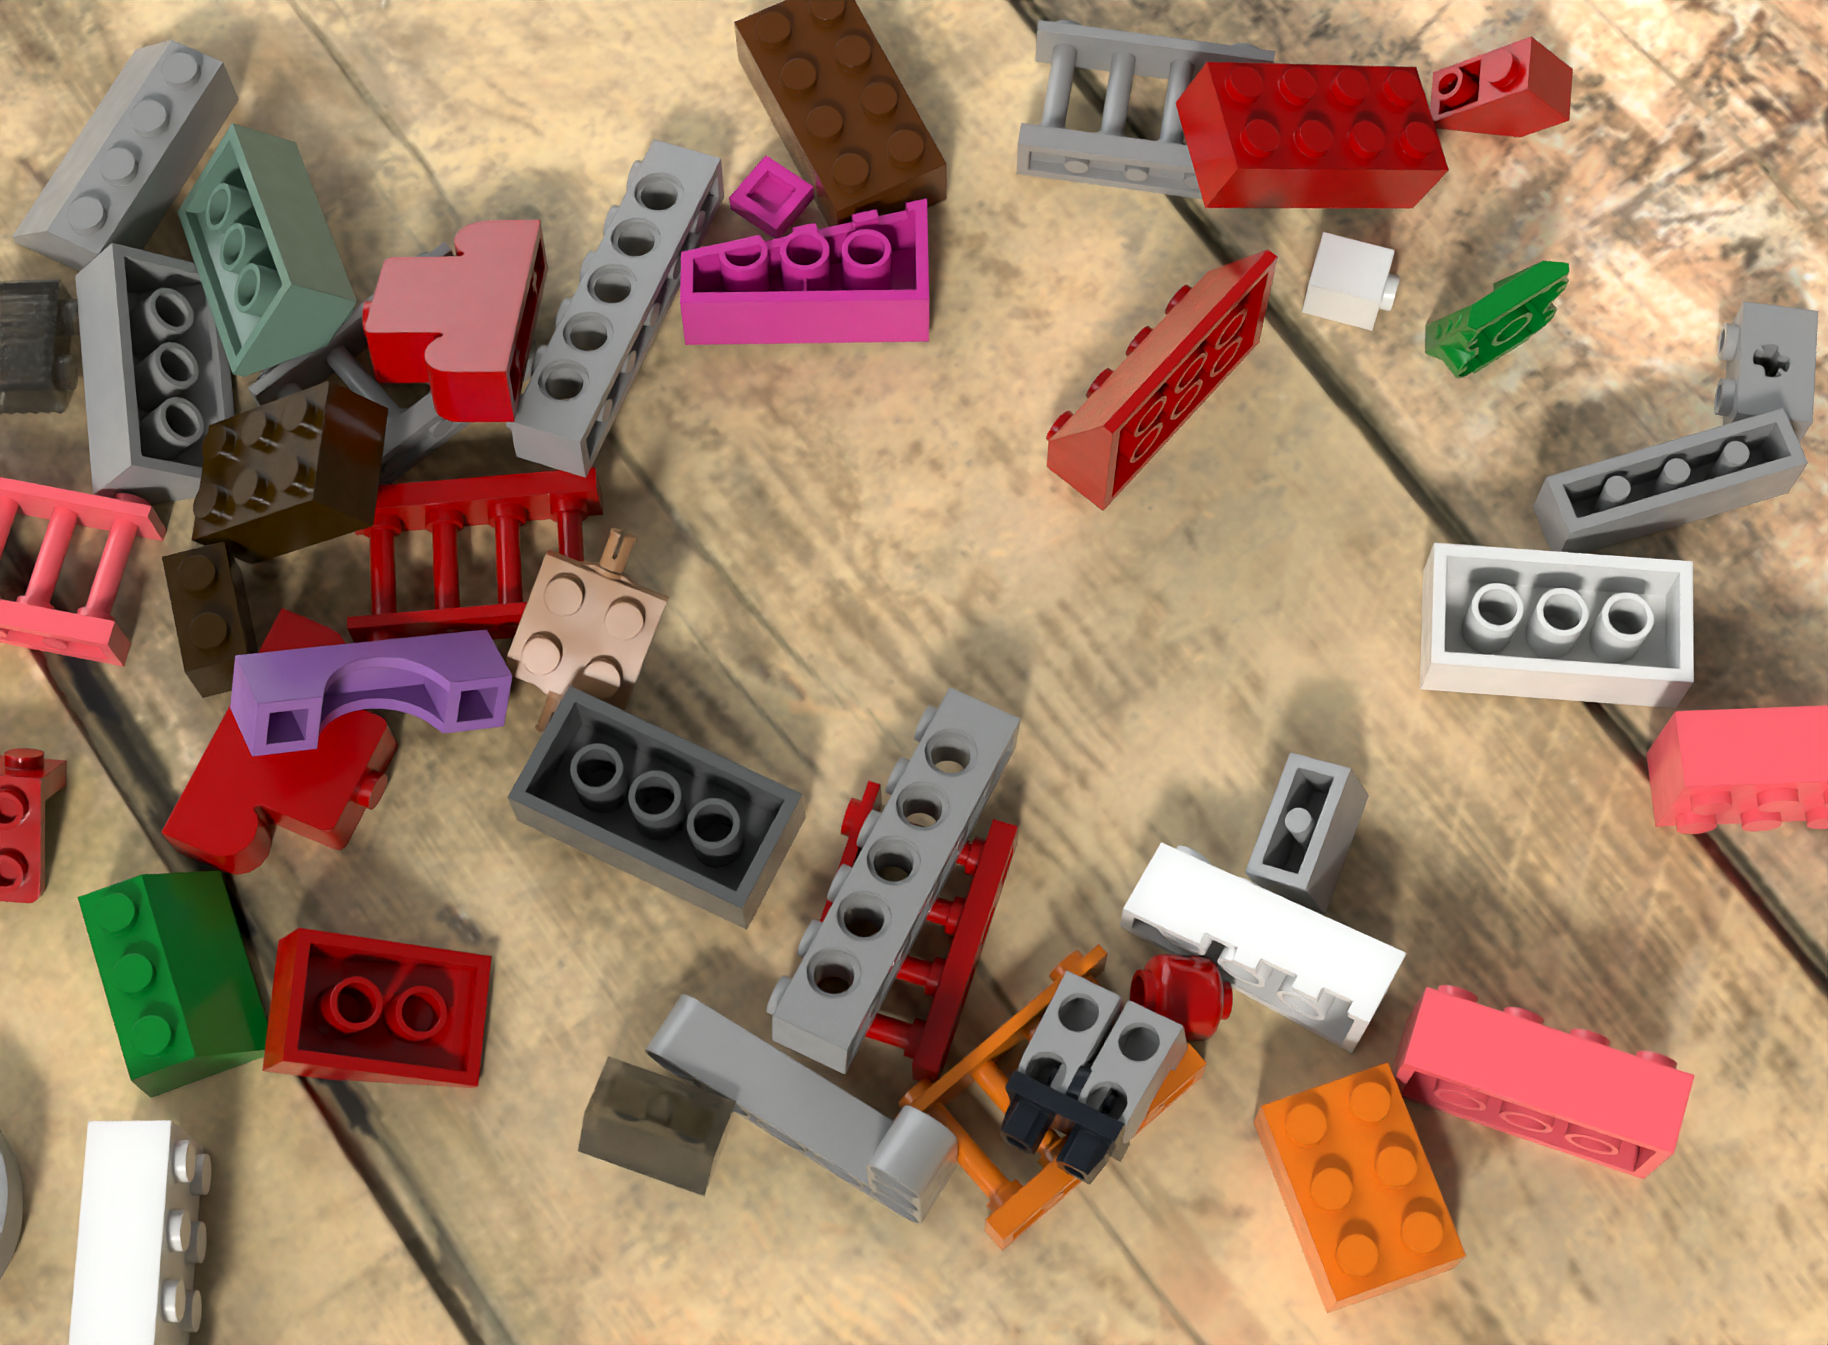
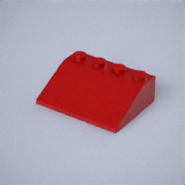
(1162, 379)

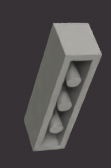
(1670, 484)

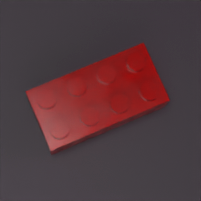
(1310, 136)

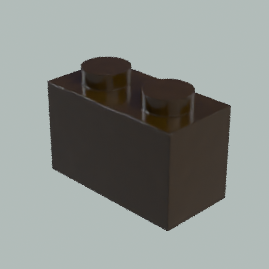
(209, 615)

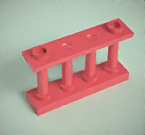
(92, 630)

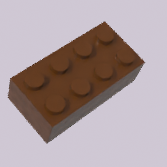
(840, 108)

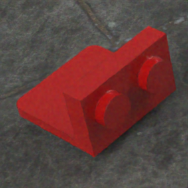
(24, 787)

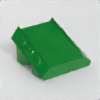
(1499, 320)

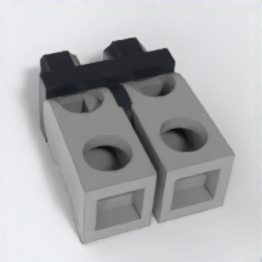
(1090, 1075)

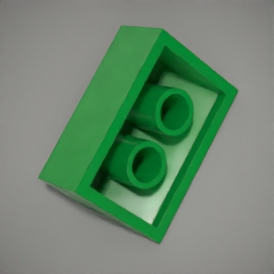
(175, 977)

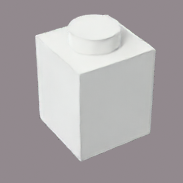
(1350, 281)

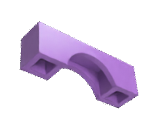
(443, 678)

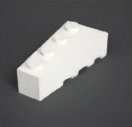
(1263, 944)

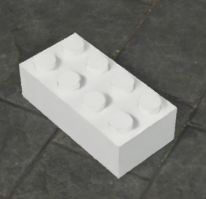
(1557, 625)
(139, 1235)

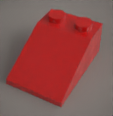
(376, 1011)

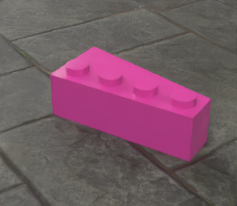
(813, 285)

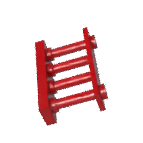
(444, 510)
(963, 918)

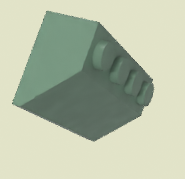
(264, 252)

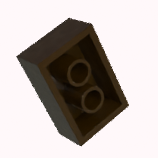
(291, 473)

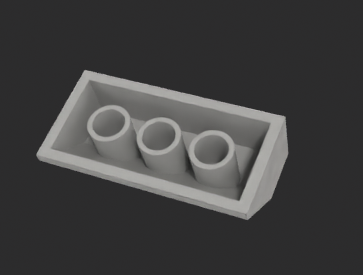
(131, 155)
(149, 373)

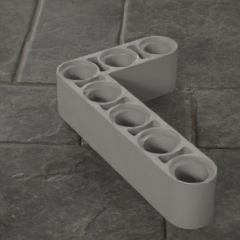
(889, 1160)

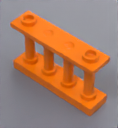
(1011, 1204)

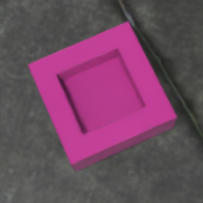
(771, 197)

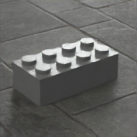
(658, 807)

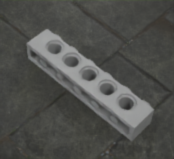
(616, 308)
(834, 1025)

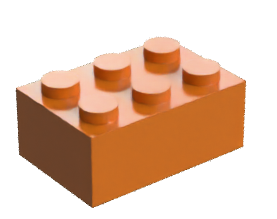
(1358, 1187)

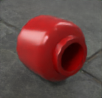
(1184, 991)

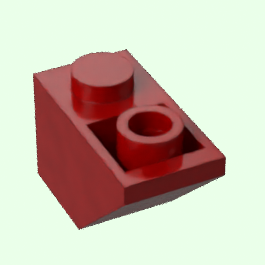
(1503, 91)

